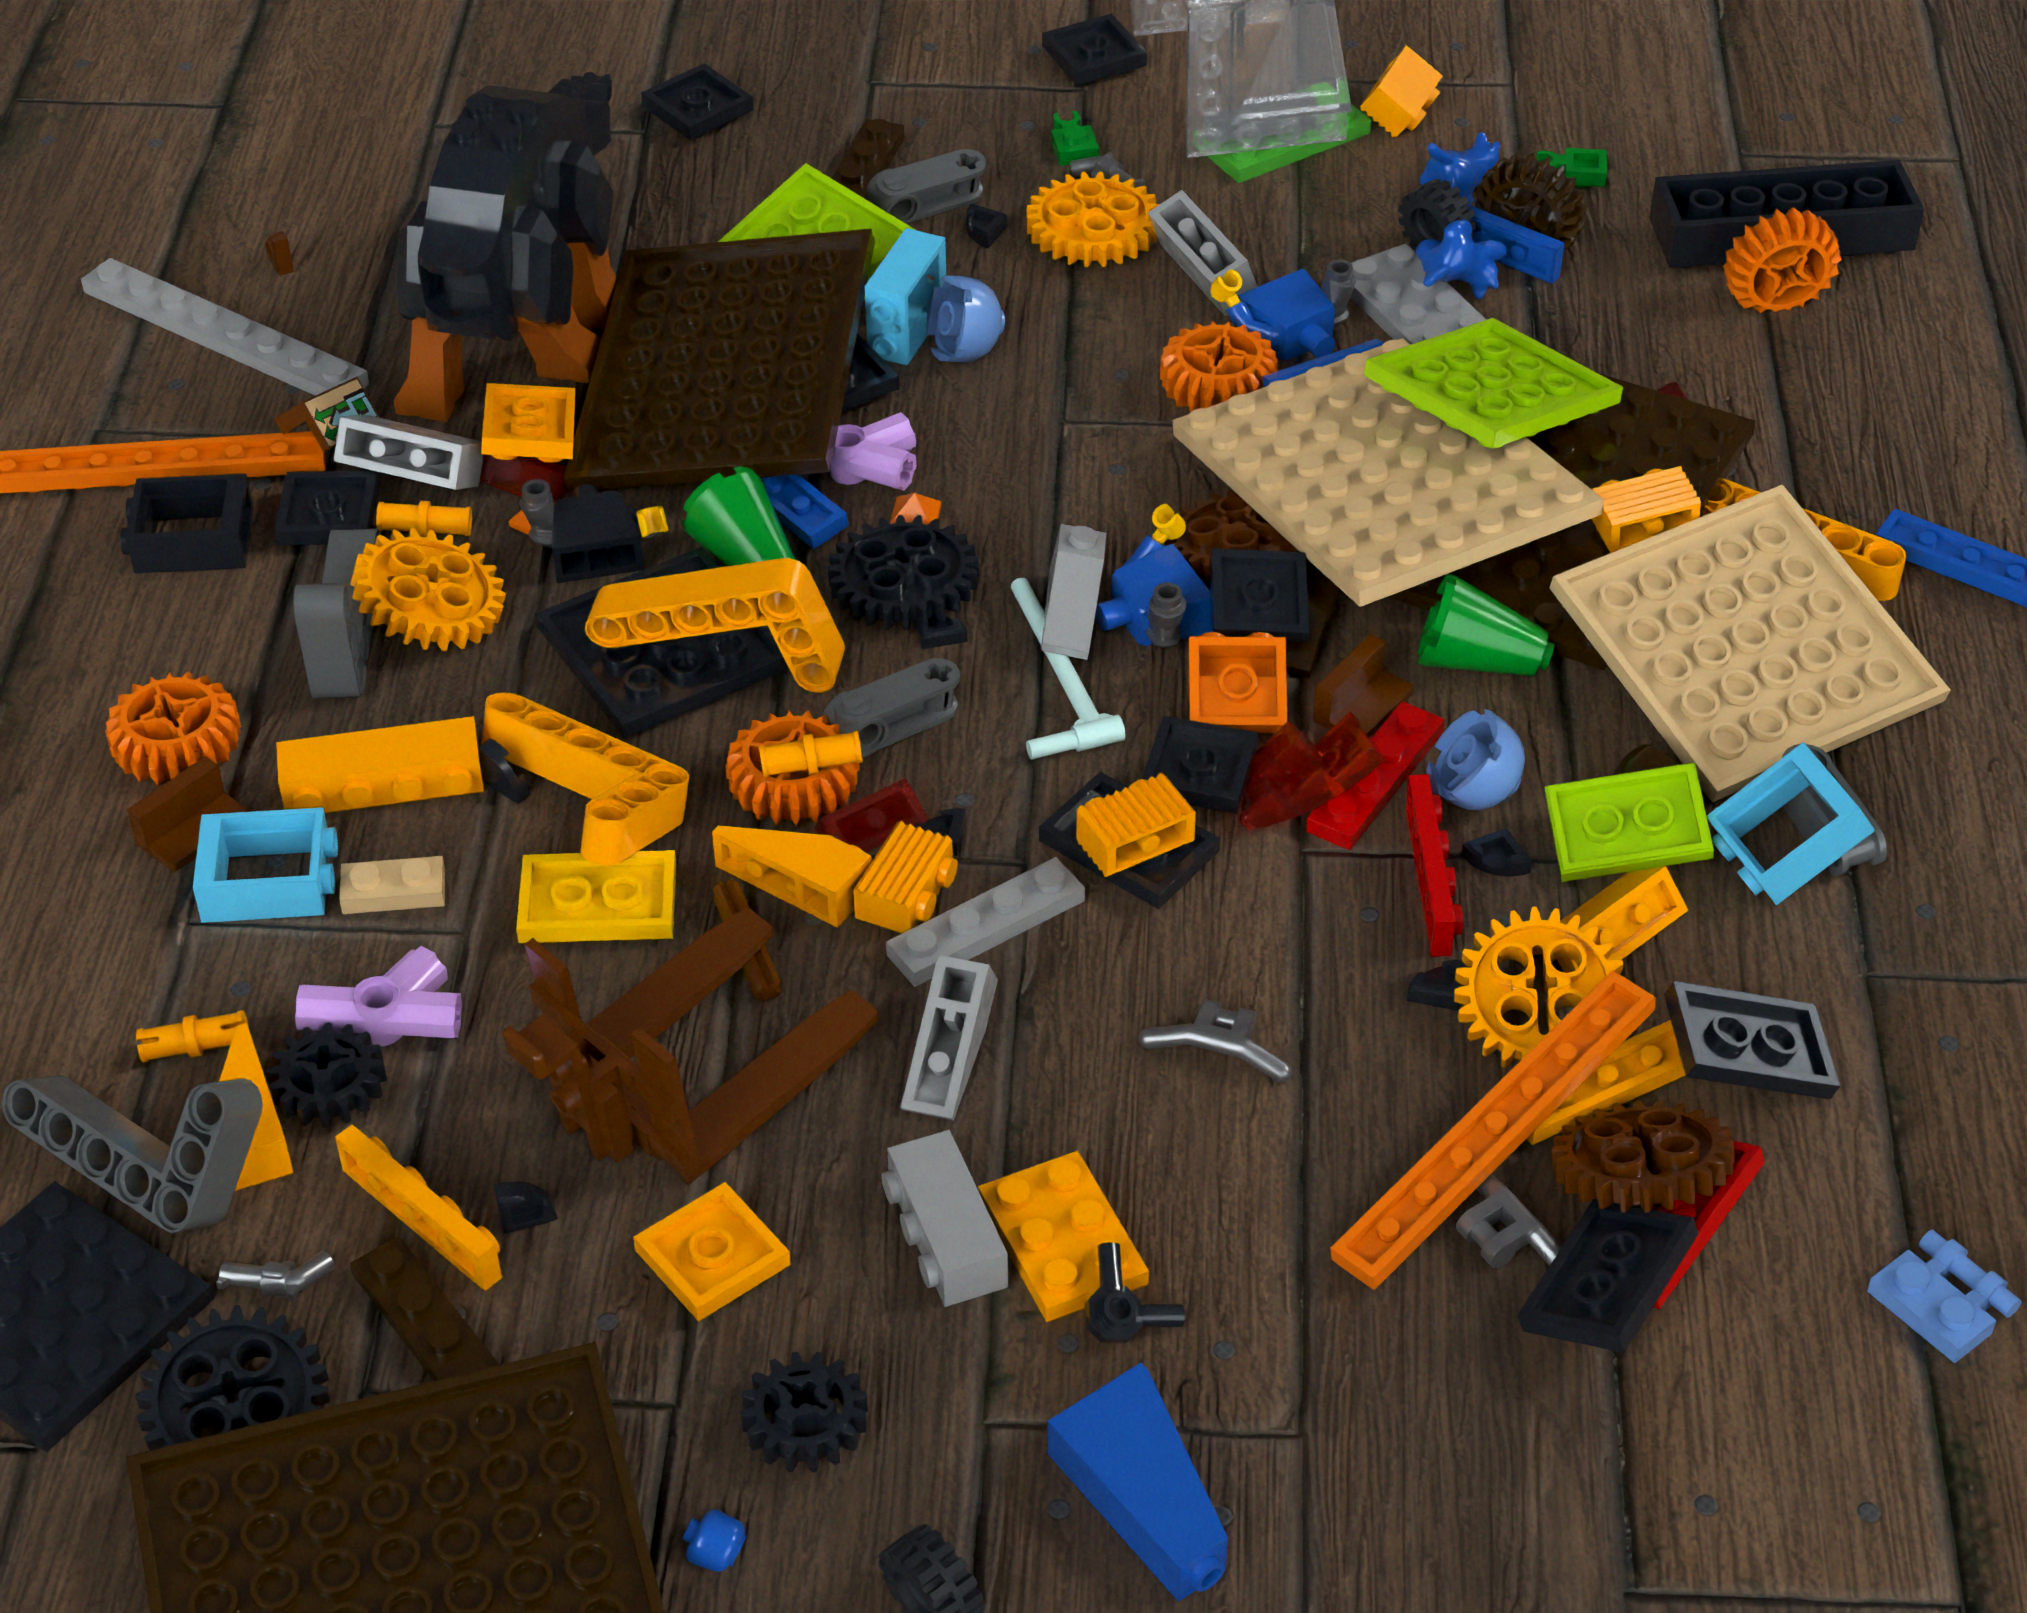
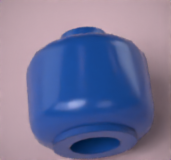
(714, 1540)

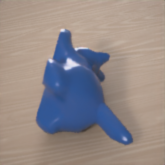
(1461, 167)
(1461, 258)

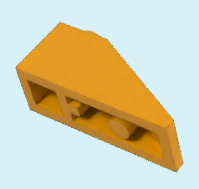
(799, 868)
(268, 1151)

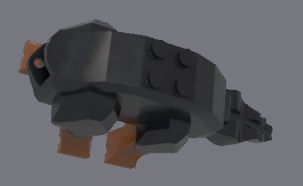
(510, 239)

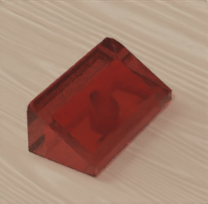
(514, 473)
(874, 816)

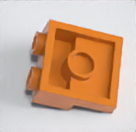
(1238, 681)

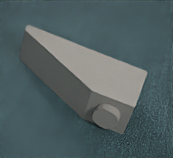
(1073, 591)
(949, 1036)

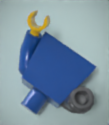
(1291, 308)
(1158, 590)

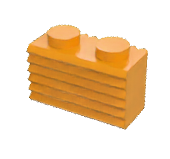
(1402, 93)
(1645, 506)
(1134, 824)
(905, 878)

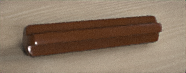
(760, 968)

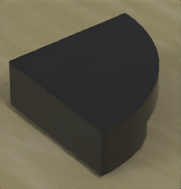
(984, 224)
(940, 632)
(499, 774)
(950, 823)
(1497, 854)
(1436, 986)
(523, 1205)

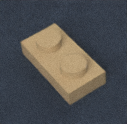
(392, 885)

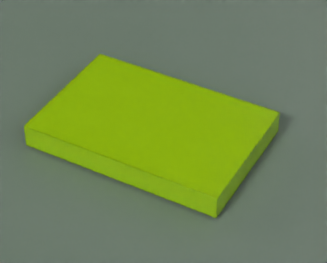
(1628, 822)

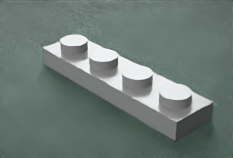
(986, 920)

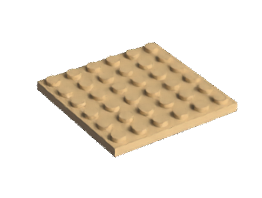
(1748, 639)

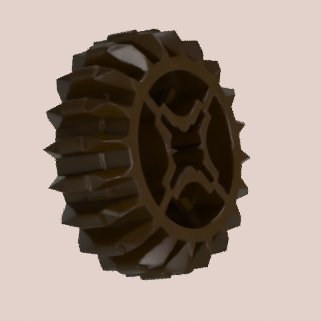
(1519, 183)

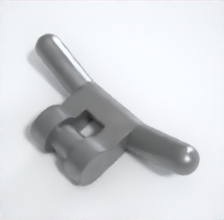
(1220, 1032)
(1520, 1222)

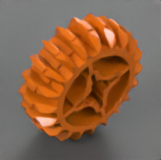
(1792, 257)
(1214, 364)
(172, 726)
(786, 794)

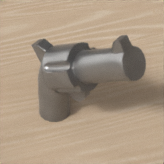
(1104, 164)
(276, 1277)

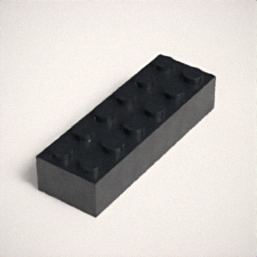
(1863, 203)

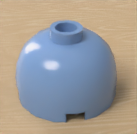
(963, 319)
(1477, 762)

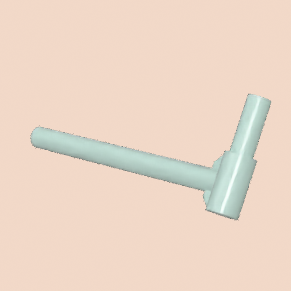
(1091, 728)

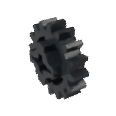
(326, 1074)
(804, 1411)

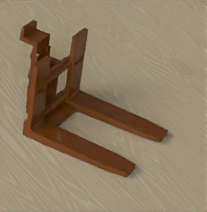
(645, 1102)

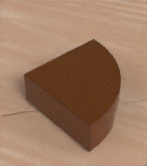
(279, 253)

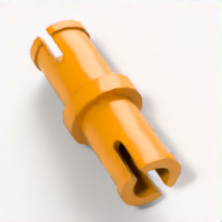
(423, 518)
(810, 753)
(189, 1036)

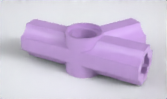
(875, 453)
(388, 1004)

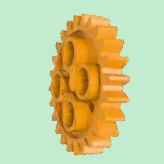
(1092, 219)
(427, 589)
(1493, 993)

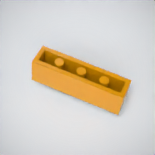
(380, 766)

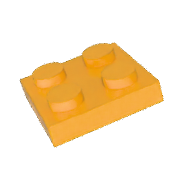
(712, 1251)

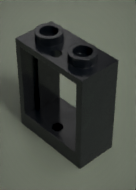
(188, 498)

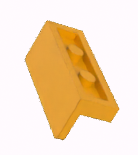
(1628, 912)

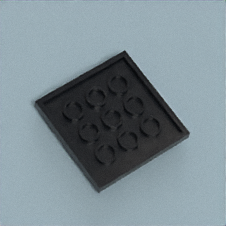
(664, 678)
(79, 1311)

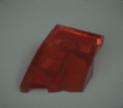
(1298, 776)

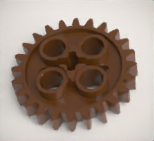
(1224, 525)
(1643, 1156)

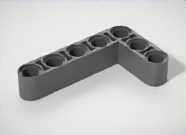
(329, 623)
(168, 1185)

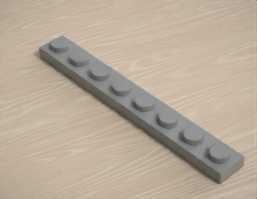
(219, 328)

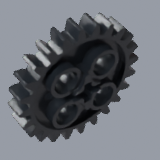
(903, 572)
(223, 1351)

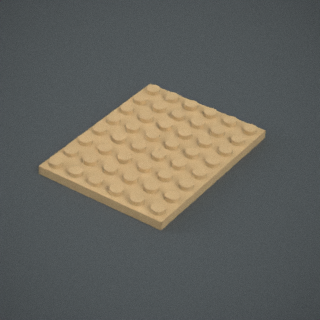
(1376, 484)

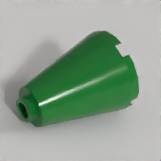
(735, 519)
(1480, 634)

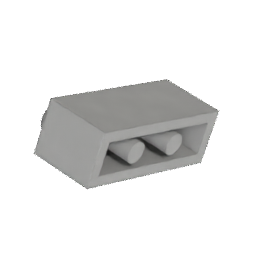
(1198, 245)
(409, 451)
(945, 1219)

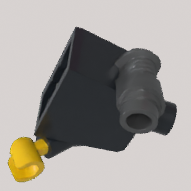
(590, 531)

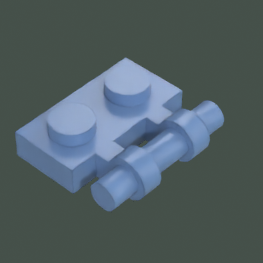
(1934, 1306)

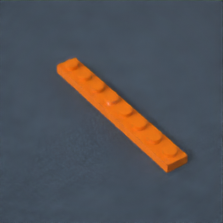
(125, 462)
(1492, 1130)

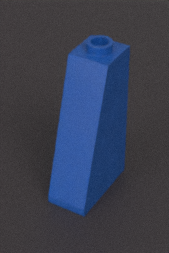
(1141, 1480)

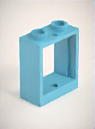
(901, 293)
(1768, 794)
(263, 834)

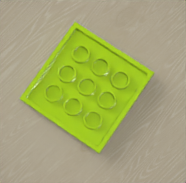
(817, 204)
(1492, 382)

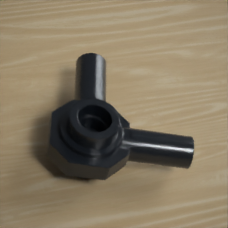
(1115, 1311)

